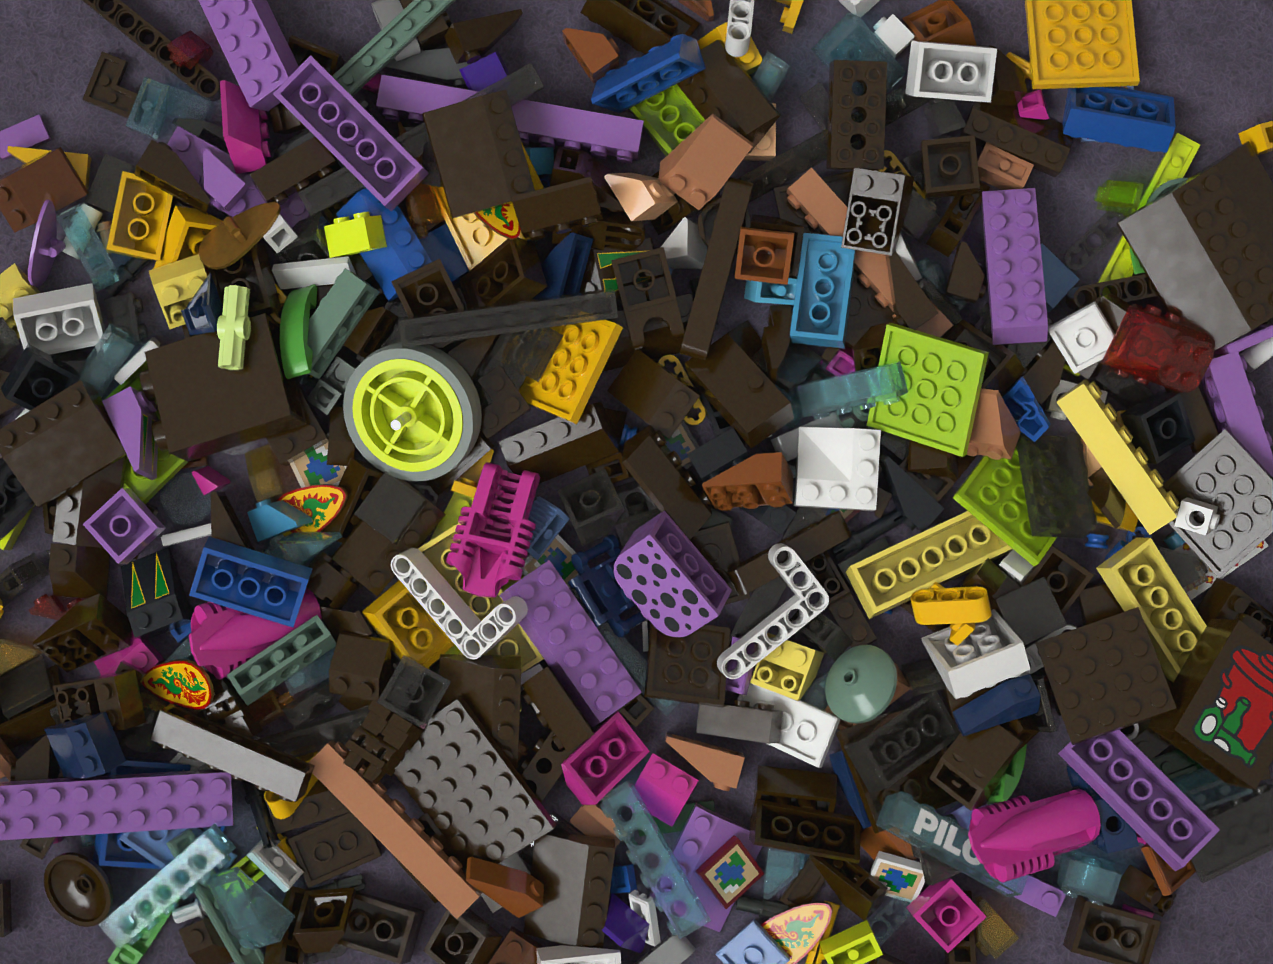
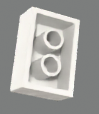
(951, 71)
(59, 319)

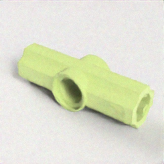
(233, 327)

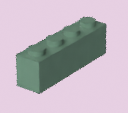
(337, 318)

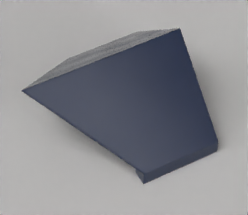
(203, 309)

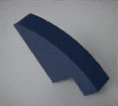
(566, 266)

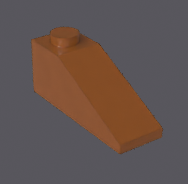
(507, 886)

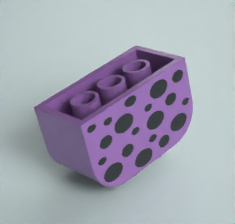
(669, 578)

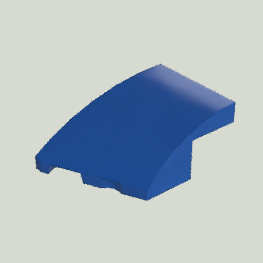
(443, 246)
(1026, 410)

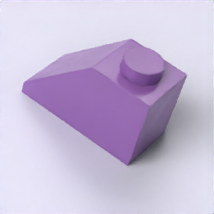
(221, 183)

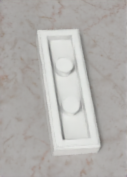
(310, 272)

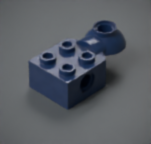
(1119, 833)

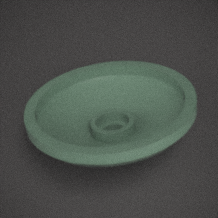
(870, 688)

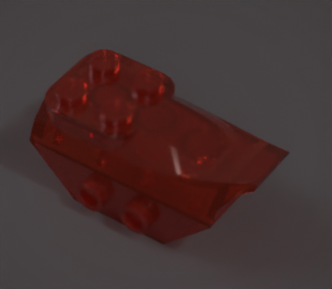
(1159, 349)

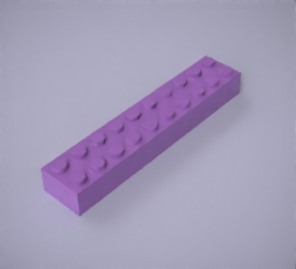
(535, 121)
(115, 804)

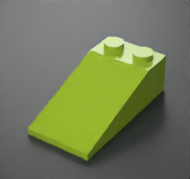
(668, 117)

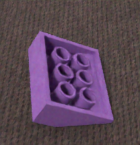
(697, 842)

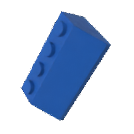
(649, 74)
(1120, 117)
(403, 249)
(250, 581)

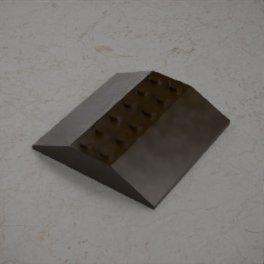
(1211, 246)

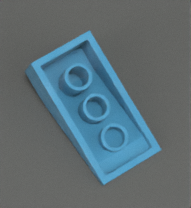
(822, 292)

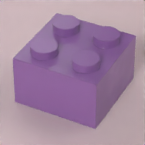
(124, 526)

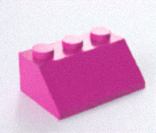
(243, 130)
(603, 760)

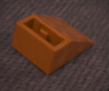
(752, 483)

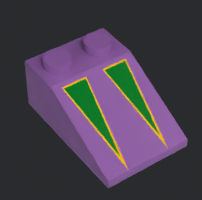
(133, 419)

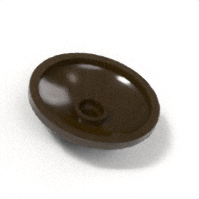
(78, 889)

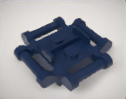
(600, 590)

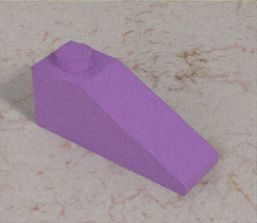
(1042, 895)

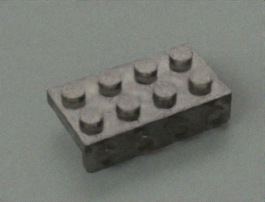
(1056, 486)
(1243, 833)

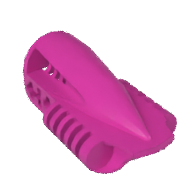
(494, 531)
(228, 638)
(1025, 836)

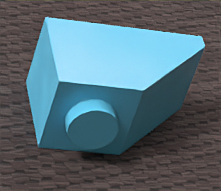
(770, 292)

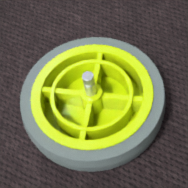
(412, 411)

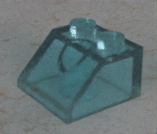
(1088, 877)

